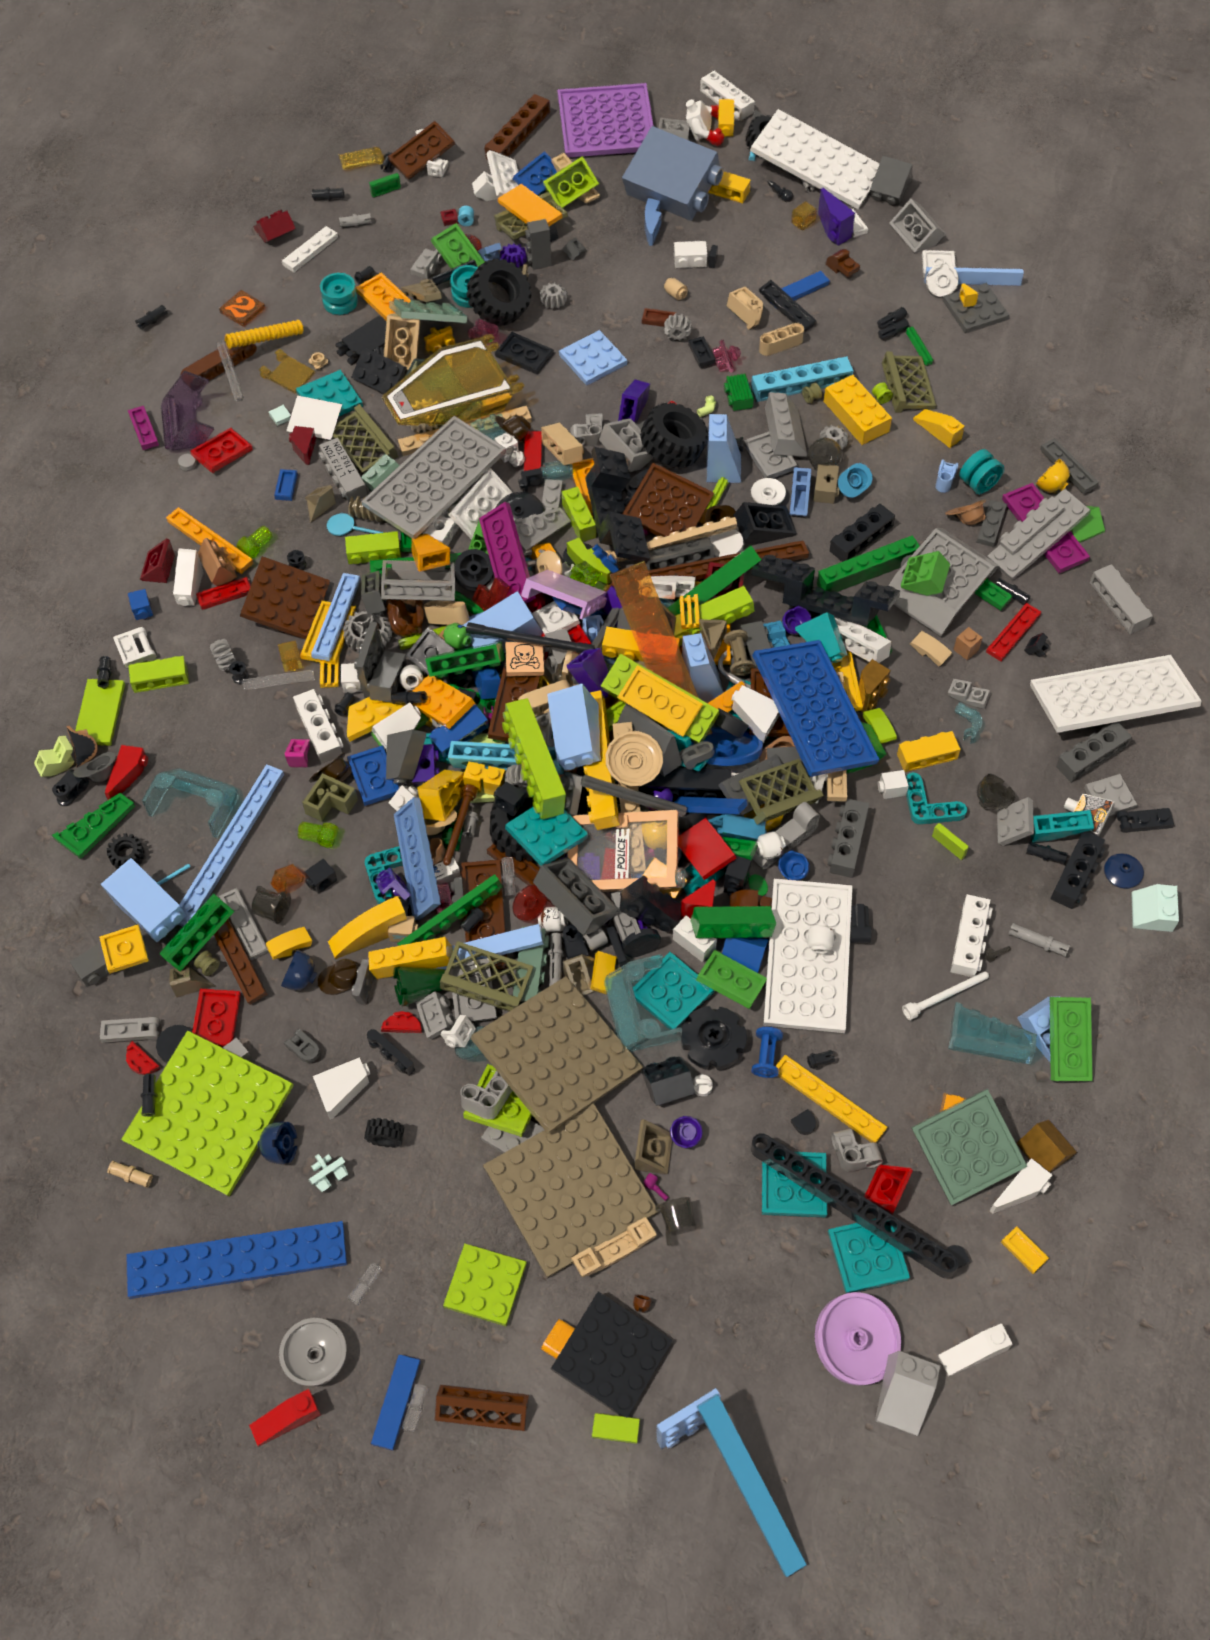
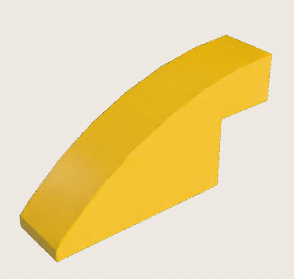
(367, 928)

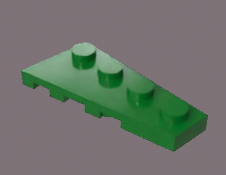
(87, 832)

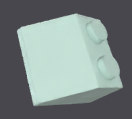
(1155, 908)

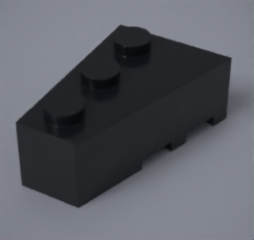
(650, 905)

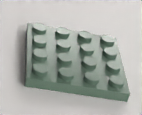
(427, 311)
(969, 1146)

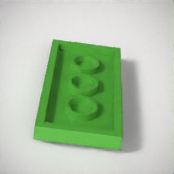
(1070, 1039)

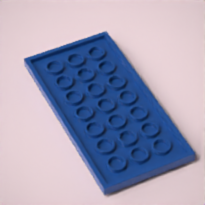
(815, 708)

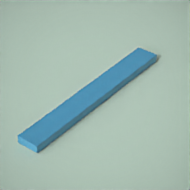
(751, 1485)

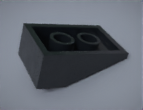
(763, 522)

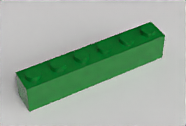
(866, 565)

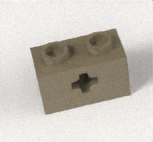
(826, 484)

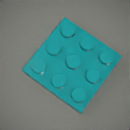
(333, 389)
(547, 837)
(671, 992)
(787, 1198)
(866, 1259)

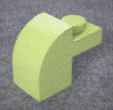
(55, 760)

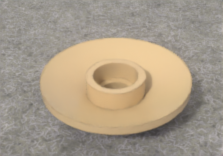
(548, 561)

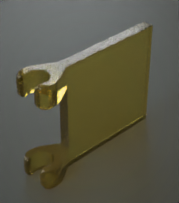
(289, 373)

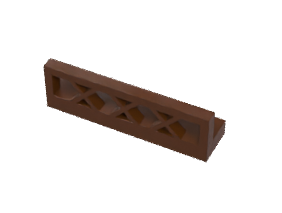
(484, 1400)

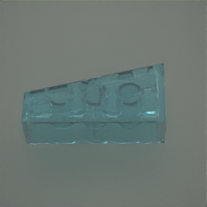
(989, 1037)

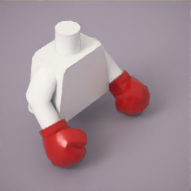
(699, 121)

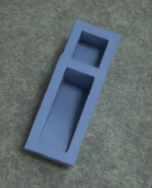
(652, 219)
(800, 491)

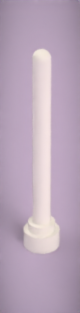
(912, 1010)

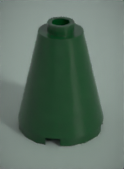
(416, 983)

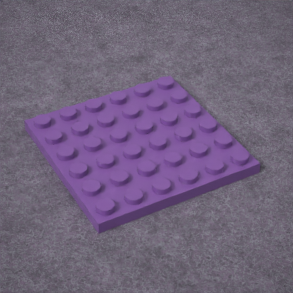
(604, 119)

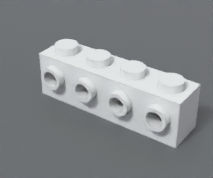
(718, 88)
(970, 936)

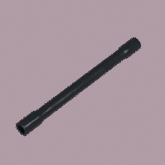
(482, 630)

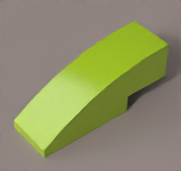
(579, 554)

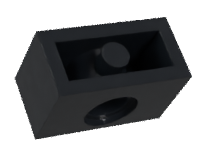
(737, 875)

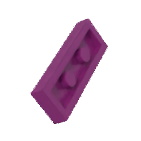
(143, 427)

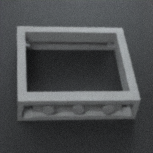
(423, 584)

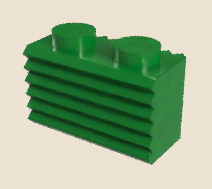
(738, 392)

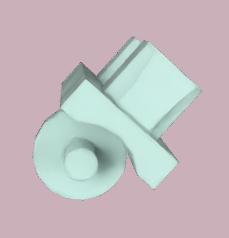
(336, 1167)

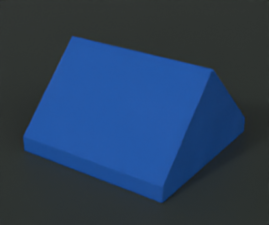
(746, 951)

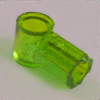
(252, 544)
(322, 834)

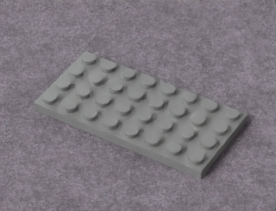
(433, 477)

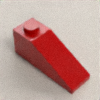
(126, 769)
(285, 1417)

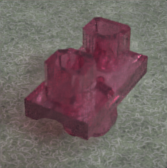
(728, 354)

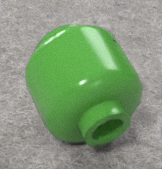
(456, 636)

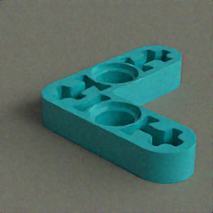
(927, 810)
(374, 871)

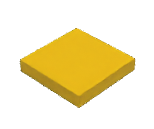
(124, 948)

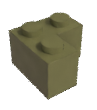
(328, 794)

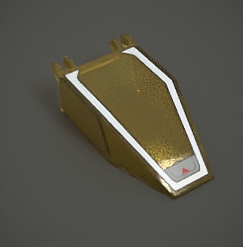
(453, 382)

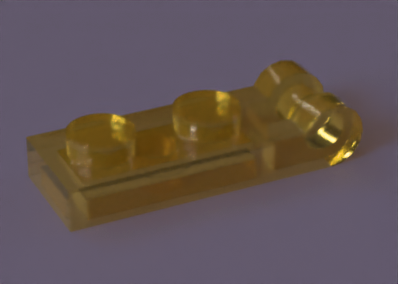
(361, 158)

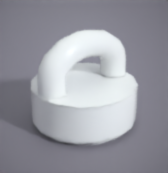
(702, 1085)

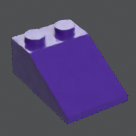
(835, 217)

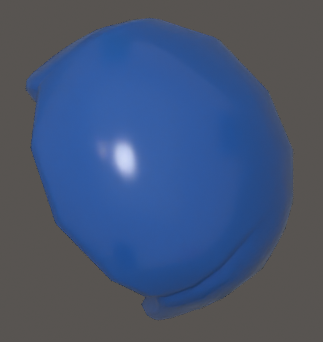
(793, 865)

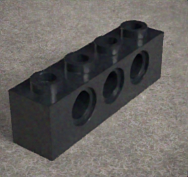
(862, 532)
(1087, 844)

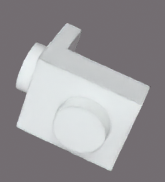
(402, 796)

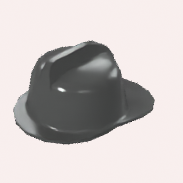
(98, 768)

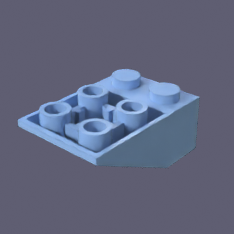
(1038, 1022)

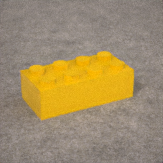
(857, 409)

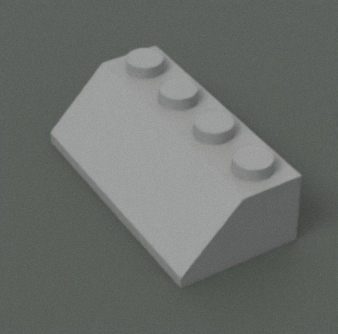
(784, 426)

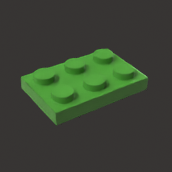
(456, 247)
(731, 979)

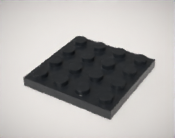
(611, 1355)

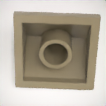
(653, 1148)

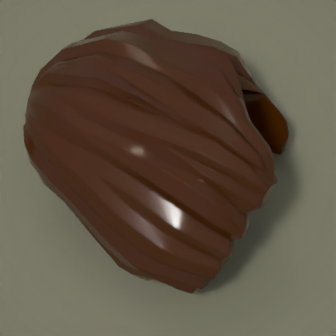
(402, 621)

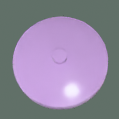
(856, 1338)

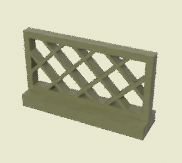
(507, 221)
(895, 382)
(371, 429)
(783, 806)
(476, 990)

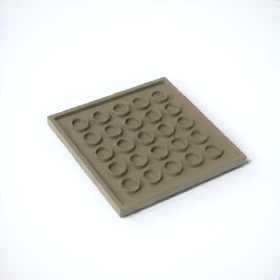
(556, 1054)
(569, 1189)

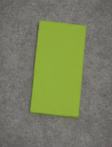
(100, 710)

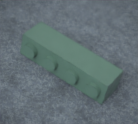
(536, 958)

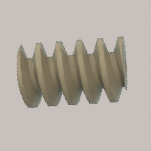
(356, 509)

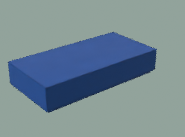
(286, 485)

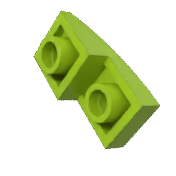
(880, 725)

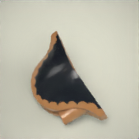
(83, 745)

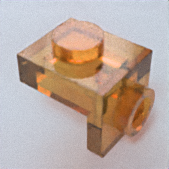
(286, 877)

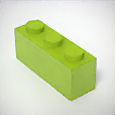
(578, 514)
(372, 547)
(158, 674)

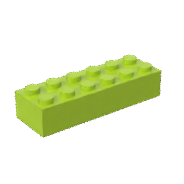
(621, 673)
(534, 759)

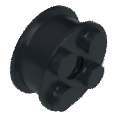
(471, 560)

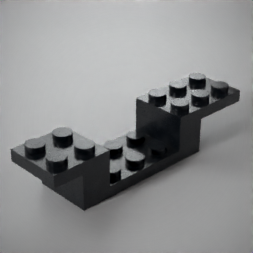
(605, 488)
(800, 592)

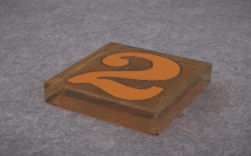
(242, 308)

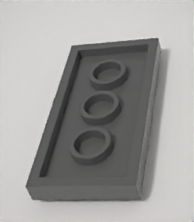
(732, 789)

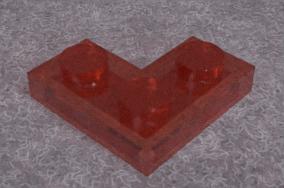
(488, 598)

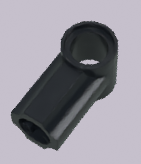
(859, 929)

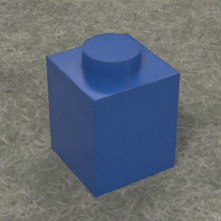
(140, 604)

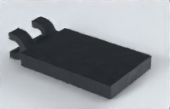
(368, 336)

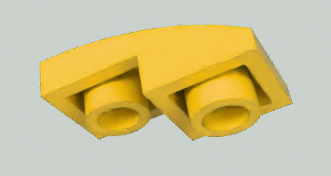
(287, 942)

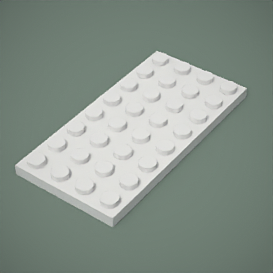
(816, 158)
(1114, 693)
(801, 985)

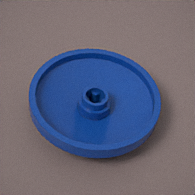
(733, 750)

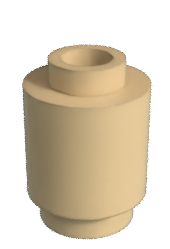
(676, 288)

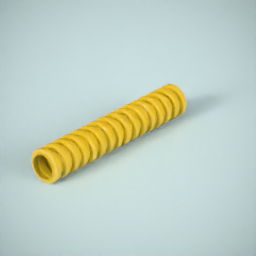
(263, 334)

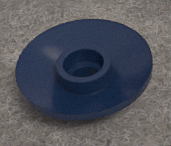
(1123, 877)

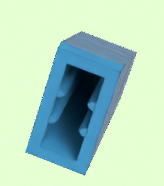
(737, 827)

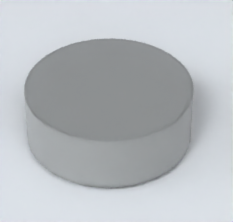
(187, 462)

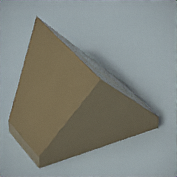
(320, 501)
(713, 633)
(579, 972)
(187, 981)

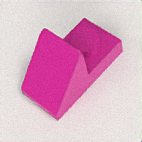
(297, 752)

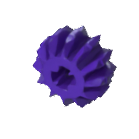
(514, 254)

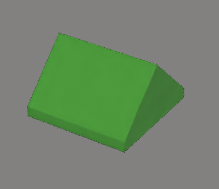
(1090, 526)

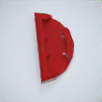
(401, 1023)
(140, 1061)

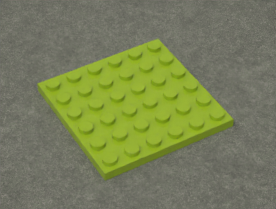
(208, 1113)

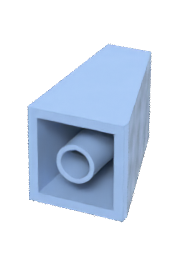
(722, 451)
(509, 615)
(701, 667)
(575, 726)
(143, 900)

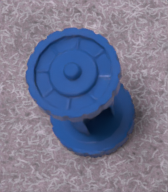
(767, 1051)

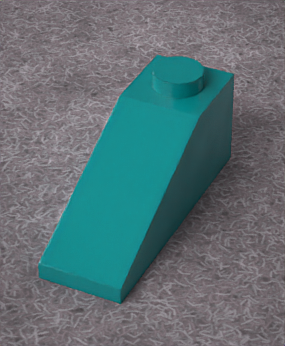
(1061, 825)

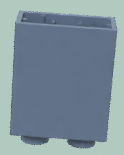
(673, 172)

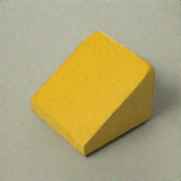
(968, 296)

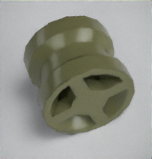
(811, 393)
(206, 963)

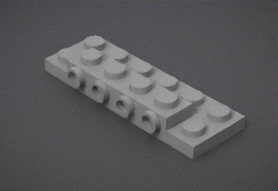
(1037, 533)

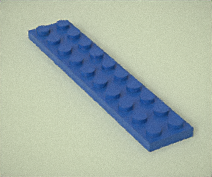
(236, 1259)

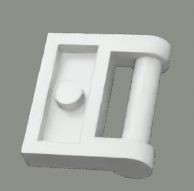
(129, 650)

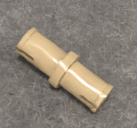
(130, 1174)

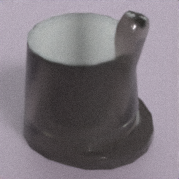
(270, 904)
(677, 1217)

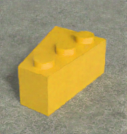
(441, 794)

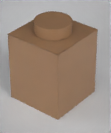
(967, 643)

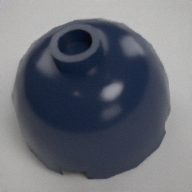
(299, 972)
(277, 1142)

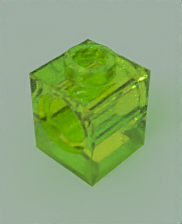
(585, 573)

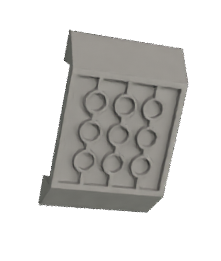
(965, 575)

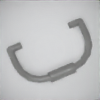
(734, 679)

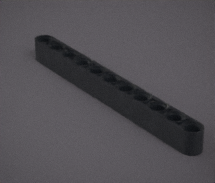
(856, 1214)

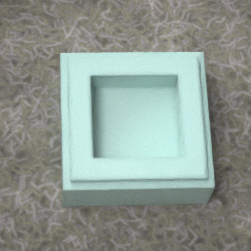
(280, 415)

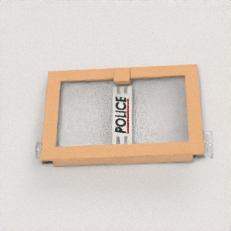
(638, 847)

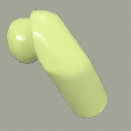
(709, 406)

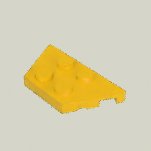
(366, 714)

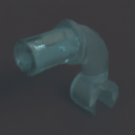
(973, 717)

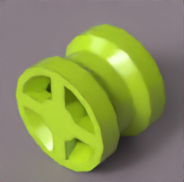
(882, 393)

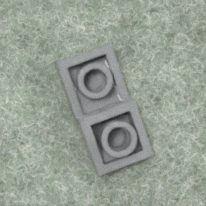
(967, 694)

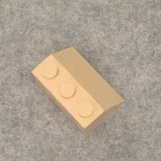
(401, 339)

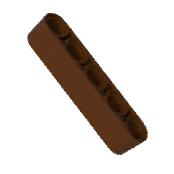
(212, 364)

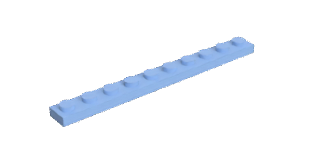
(230, 841)

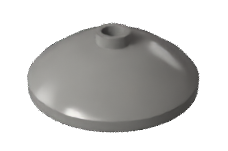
(305, 1339)

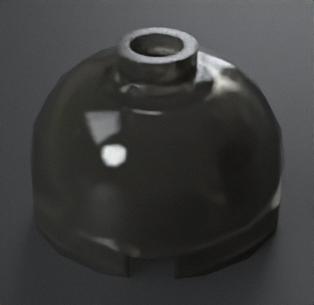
(825, 453)
(994, 794)

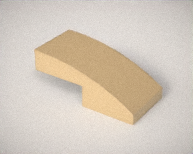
(931, 647)

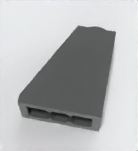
(403, 755)

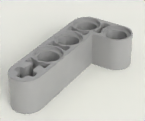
(796, 830)
(494, 1094)

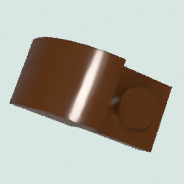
(842, 263)
(749, 898)

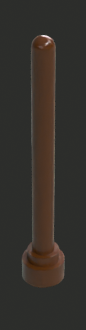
(468, 794)

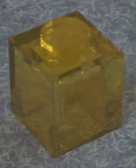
(803, 215)
(290, 656)

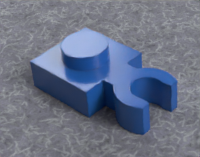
(608, 560)

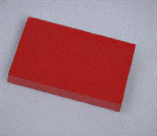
(221, 450)
(705, 849)
(216, 1015)

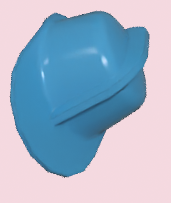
(855, 480)

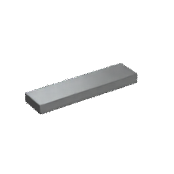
(244, 925)

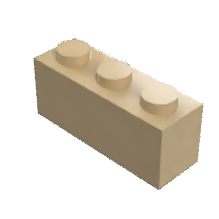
(562, 444)

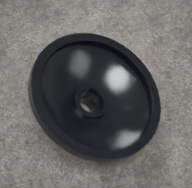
(525, 502)

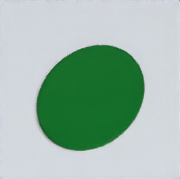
(758, 883)

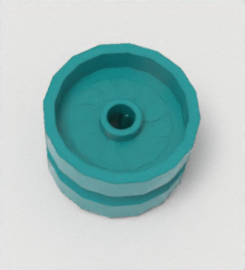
(459, 281)
(338, 293)
(981, 471)

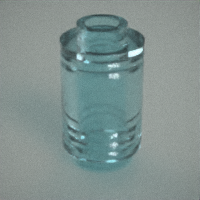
(556, 470)

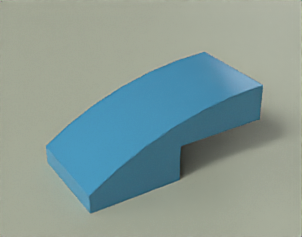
(776, 634)

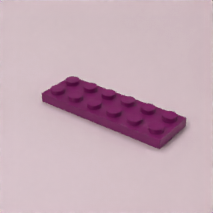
(505, 548)
(1063, 554)

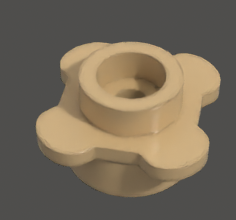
(318, 360)

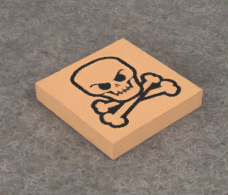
(524, 659)

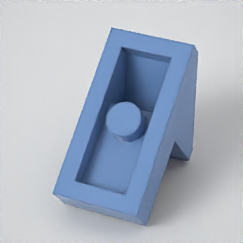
(490, 252)

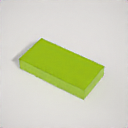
(950, 841)
(615, 1428)

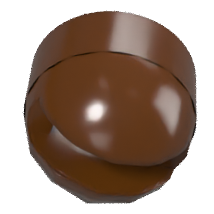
(641, 1301)

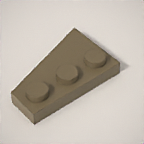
(424, 291)

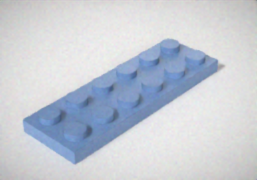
(417, 858)

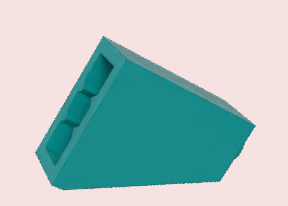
(826, 630)

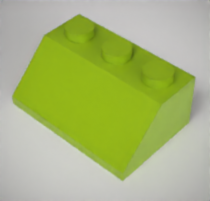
(570, 182)

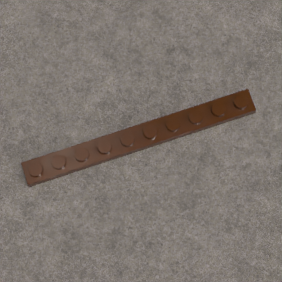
(698, 569)

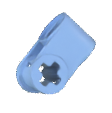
(946, 475)

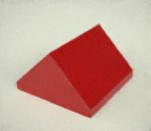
(700, 898)
(888, 1186)

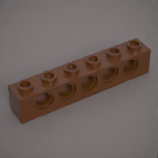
(519, 126)

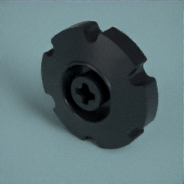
(712, 1051)

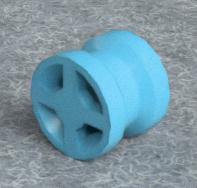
(466, 215)

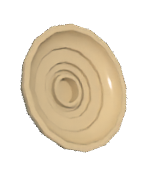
(634, 758)

